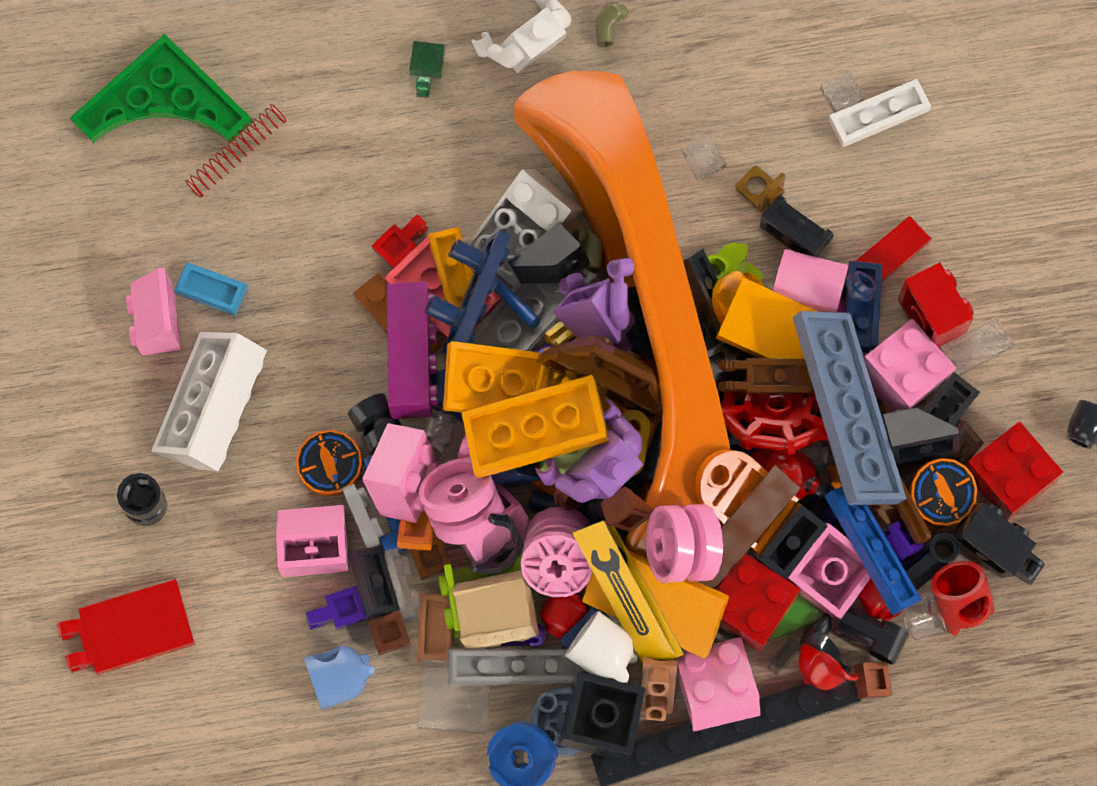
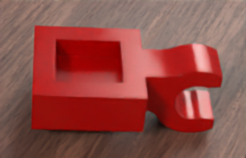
(398, 243)

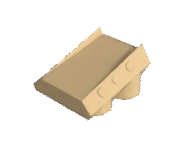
(495, 610)

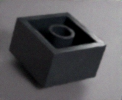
(602, 716)

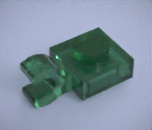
(426, 63)

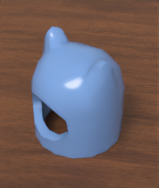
(338, 675)

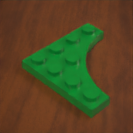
(158, 86)

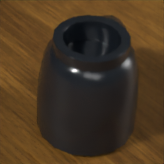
(1083, 424)

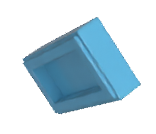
(211, 289)

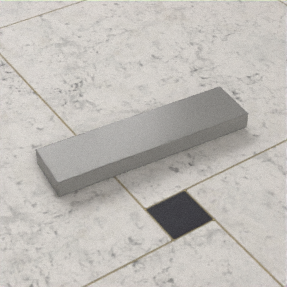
(510, 667)

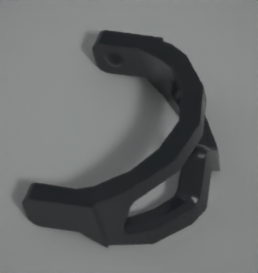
(491, 566)

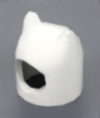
(603, 648)

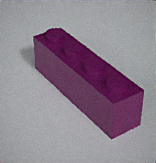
(410, 351)

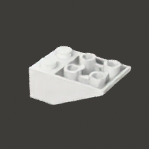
(526, 213)

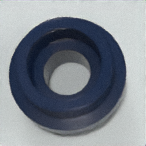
(860, 286)

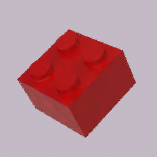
(936, 305)
(1013, 470)
(755, 602)

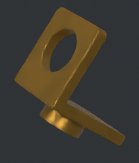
(773, 188)

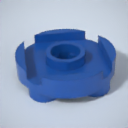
(526, 737)

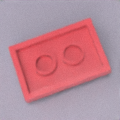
(420, 267)

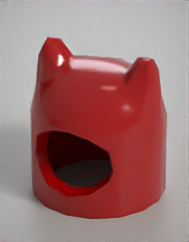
(962, 595)

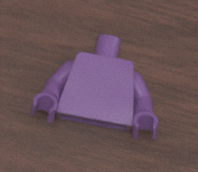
(599, 306)
(603, 466)

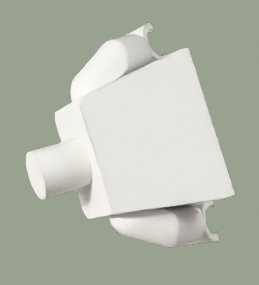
(530, 39)

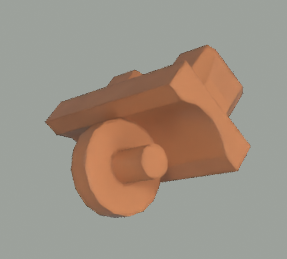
(660, 683)

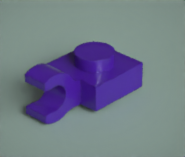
(343, 609)

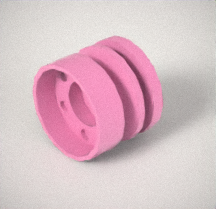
(551, 554)

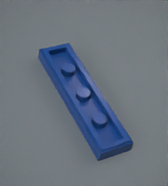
(874, 552)

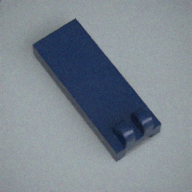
(866, 314)

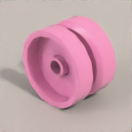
(459, 502)
(684, 543)

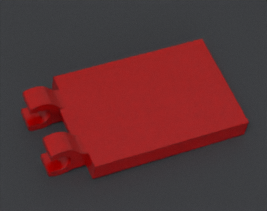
(129, 629)

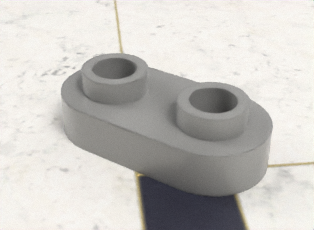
(357, 502)

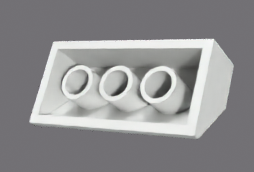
(209, 400)

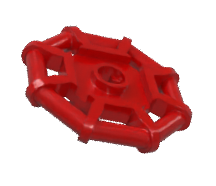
(764, 418)

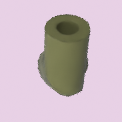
(611, 13)
(592, 246)

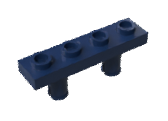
(482, 283)

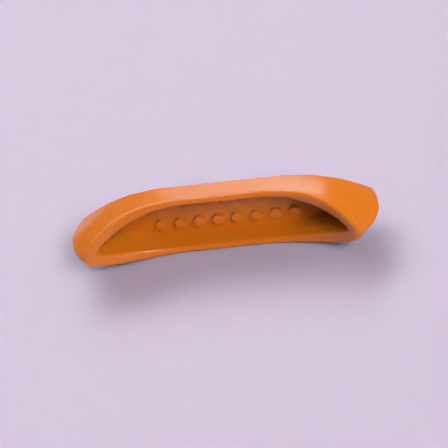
(604, 155)

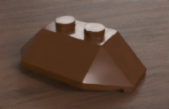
(617, 373)

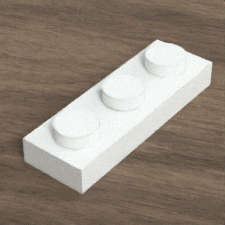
(879, 113)

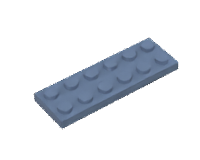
(849, 408)

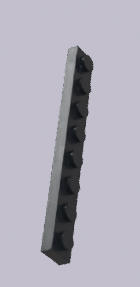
(683, 744)

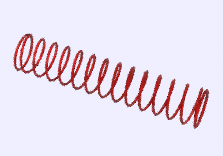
(201, 194)

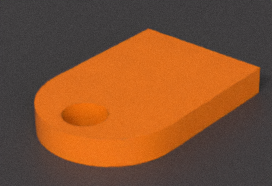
(739, 479)

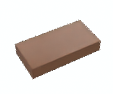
(433, 635)

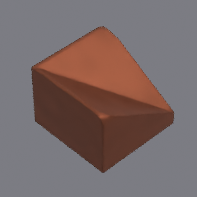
(625, 510)

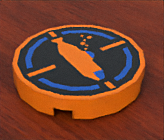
(329, 462)
(943, 491)

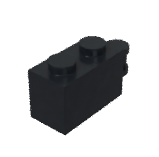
(998, 543)

